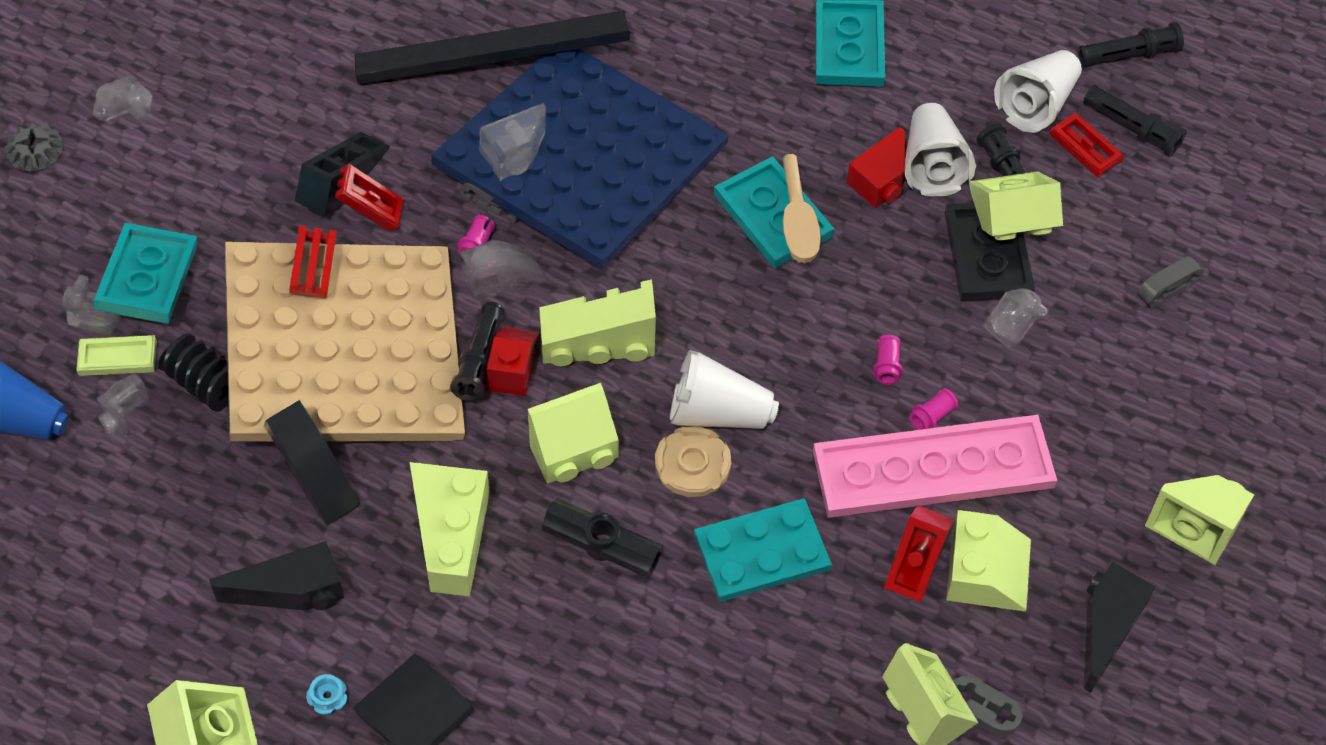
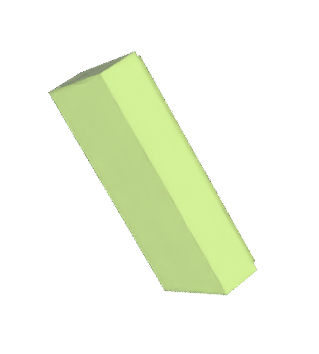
(116, 355)

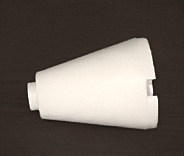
(1037, 90)
(937, 153)
(719, 397)

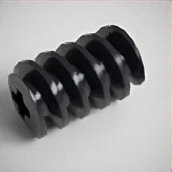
(197, 370)

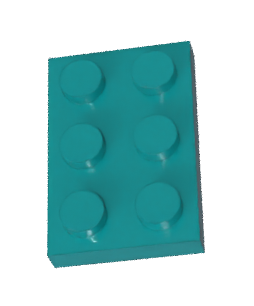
(849, 42)
(758, 204)
(145, 273)
(762, 550)

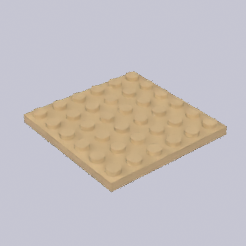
(361, 361)

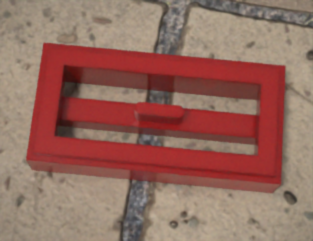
(1082, 148)
(369, 202)
(316, 238)

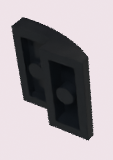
(414, 706)

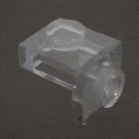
(123, 97)
(81, 312)
(1014, 316)
(119, 402)

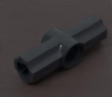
(582, 527)

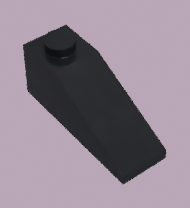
(321, 174)
(290, 581)
(1111, 614)

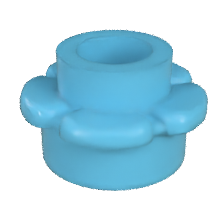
(327, 684)

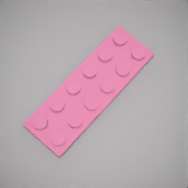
(933, 466)

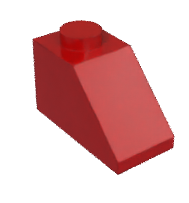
(880, 170)
(512, 360)
(918, 553)

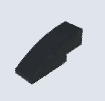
(311, 462)

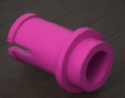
(477, 234)
(888, 360)
(933, 410)

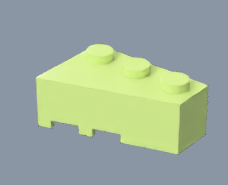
(600, 328)
(451, 523)

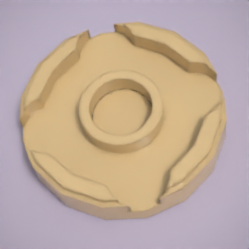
(695, 472)

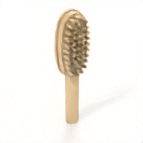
(799, 219)

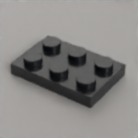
(981, 263)

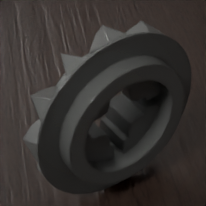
(46, 152)

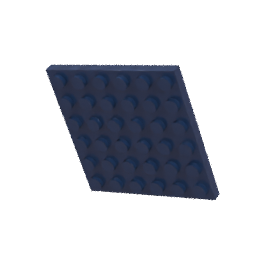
(605, 157)

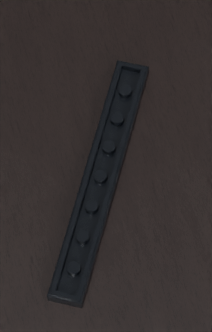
(491, 47)

